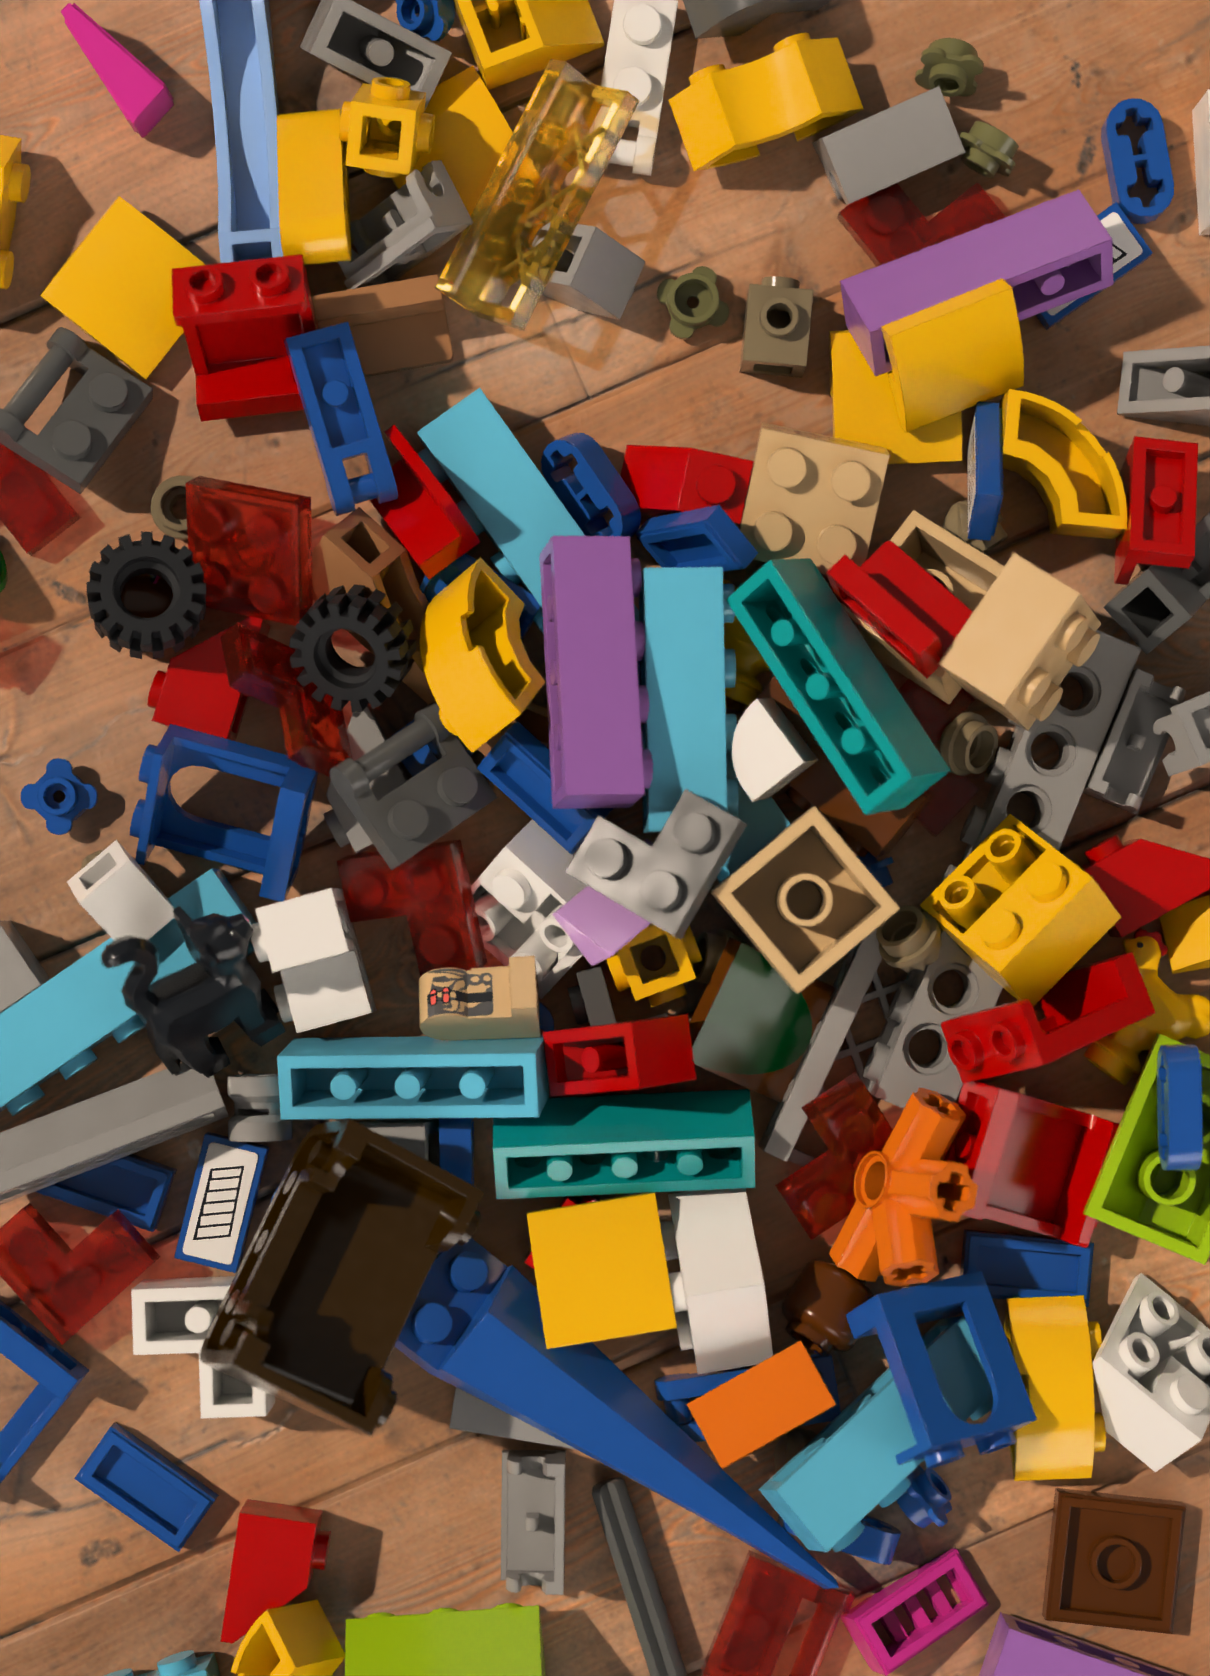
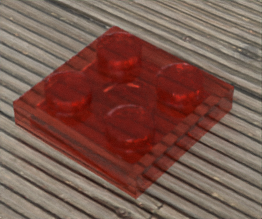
(251, 548)

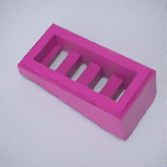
(131, 84)
(926, 1632)

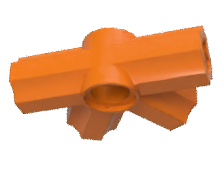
(902, 1192)

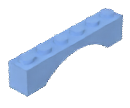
(244, 126)

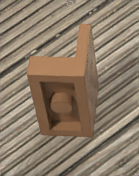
(391, 323)

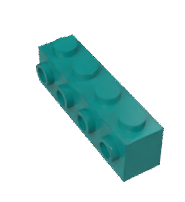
(837, 685)
(627, 1145)

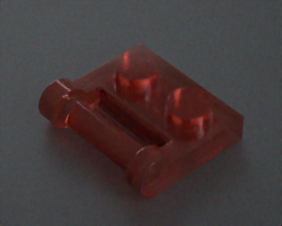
(761, 1618)

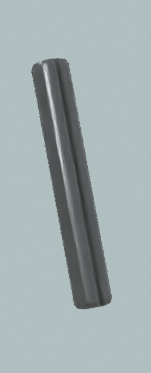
(637, 1578)

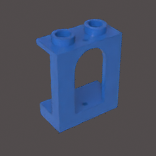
(165, 824)
(56, 1378)
(935, 1427)

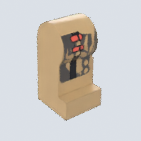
(481, 1002)

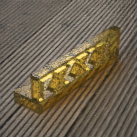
(528, 195)

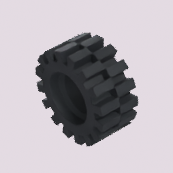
(139, 558)
(330, 671)

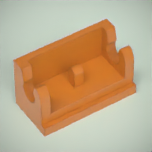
(761, 1404)

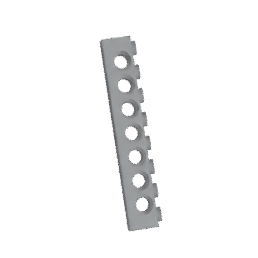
(1055, 799)

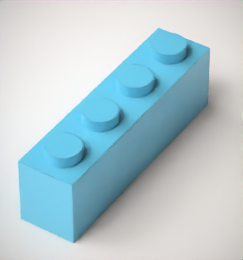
(686, 689)
(412, 1078)
(853, 1458)

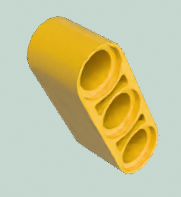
(313, 187)

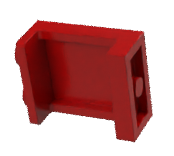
(237, 332)
(1078, 1011)
(1030, 1160)

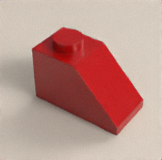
(685, 479)
(197, 689)
(1145, 879)
(619, 1056)
(271, 1561)

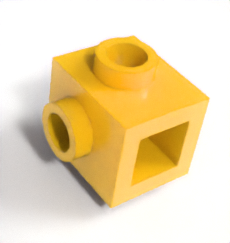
(372, 144)
(659, 984)

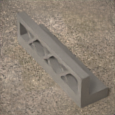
(825, 1044)
(105, 1129)

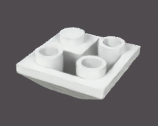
(518, 901)
(1154, 1375)

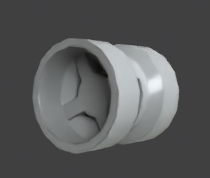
(256, 1109)

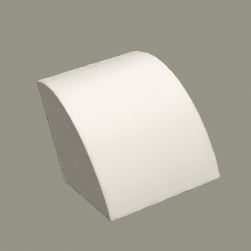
(768, 750)
(121, 895)

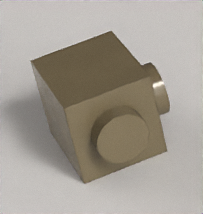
(776, 328)

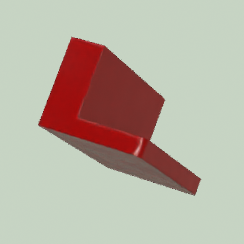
(1161, 506)
(424, 513)
(901, 604)

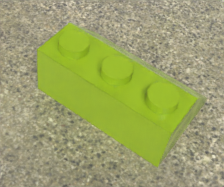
(1134, 1189)
(447, 1643)

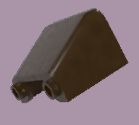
(338, 1273)

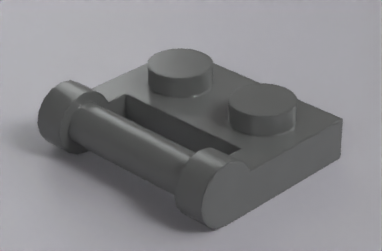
(88, 420)
(423, 805)

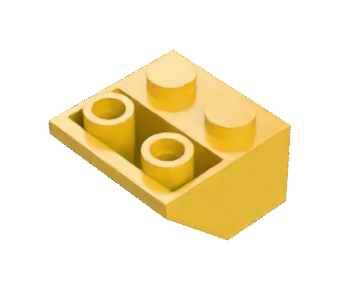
(523, 35)
(1021, 910)

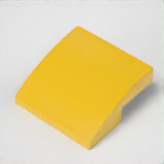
(467, 134)
(122, 287)
(955, 354)
(868, 413)
(601, 1270)

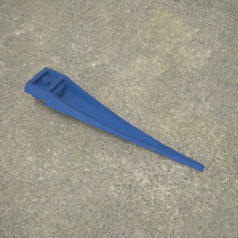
(485, 1335)

